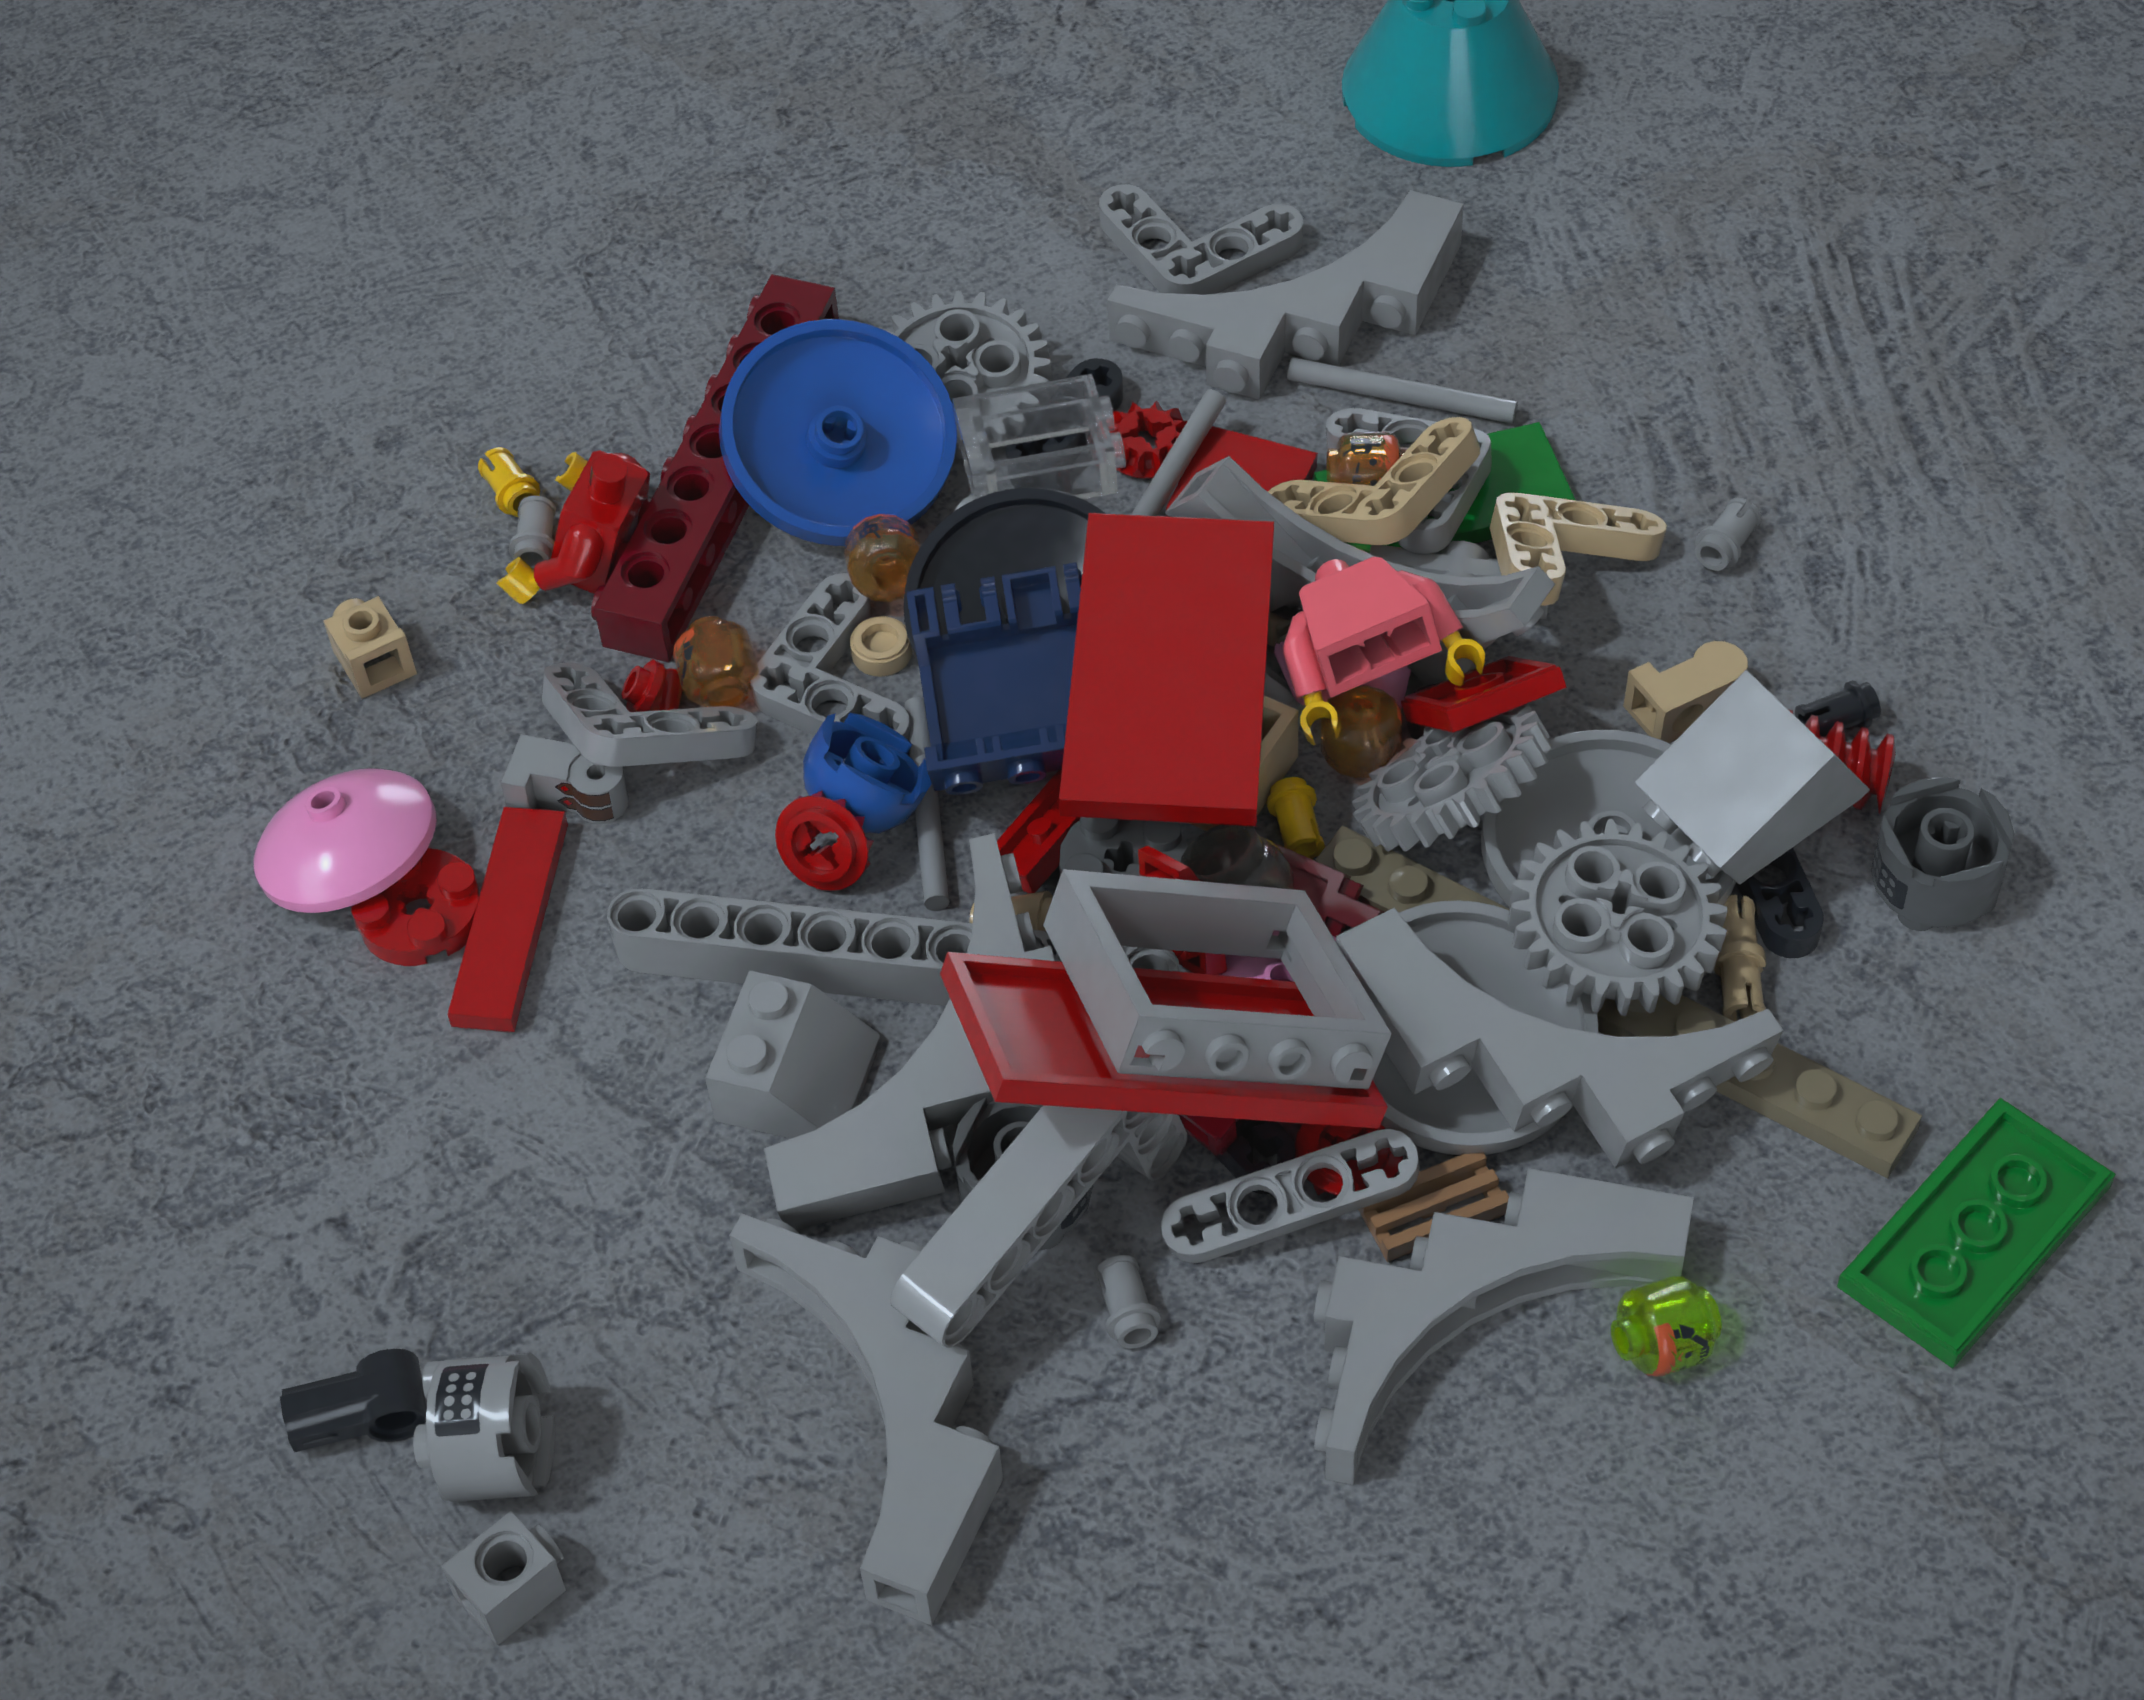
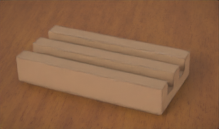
(1431, 1193)

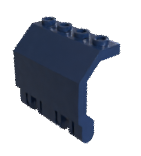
(997, 688)

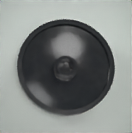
(999, 537)

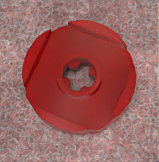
(407, 938)

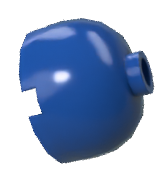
(867, 768)

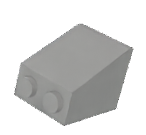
(1747, 782)

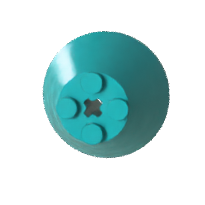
(1450, 81)

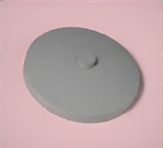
(1584, 780)
(1479, 948)

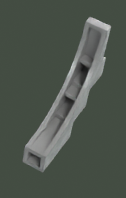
(1312, 316)
(1484, 605)
(1535, 1070)
(895, 1139)
(1553, 1240)
(935, 1474)

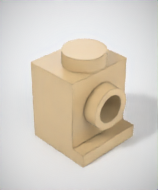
(364, 632)

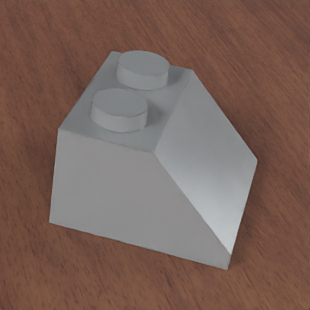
(788, 1058)

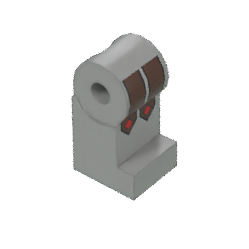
(561, 779)

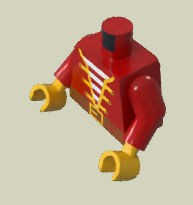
(591, 526)

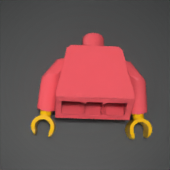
(1366, 625)

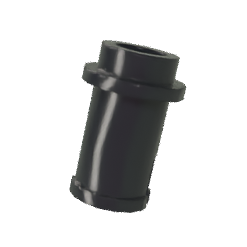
(1852, 706)

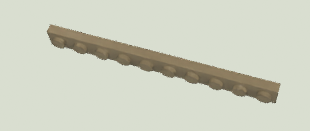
(1789, 1091)

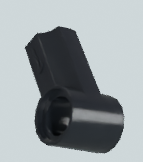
(376, 1400)

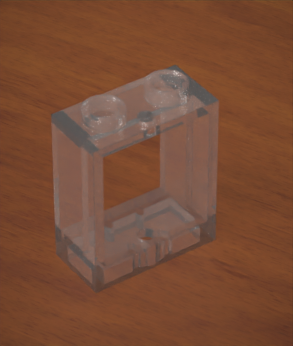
(1037, 414)

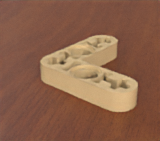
(1399, 499)
(1536, 529)

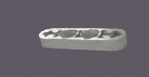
(1294, 1207)

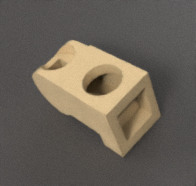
(1676, 697)

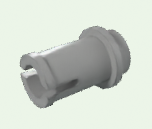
(534, 530)
(1721, 543)
(1131, 1317)

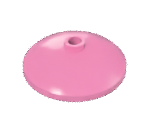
(344, 840)

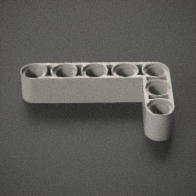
(1021, 1207)

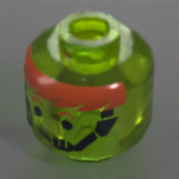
(1666, 1326)

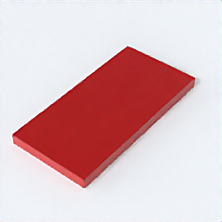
(1169, 670)
(1046, 1052)

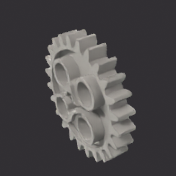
(974, 342)
(1450, 779)
(1617, 917)

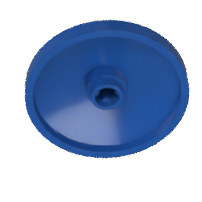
(836, 429)

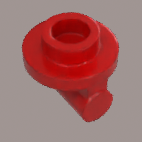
(652, 688)

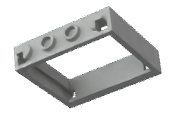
(1104, 911)

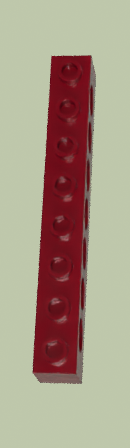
(696, 505)

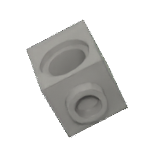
(506, 1605)

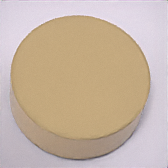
(880, 646)

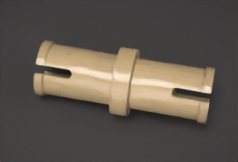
(1741, 961)

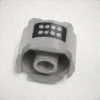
(486, 1427)

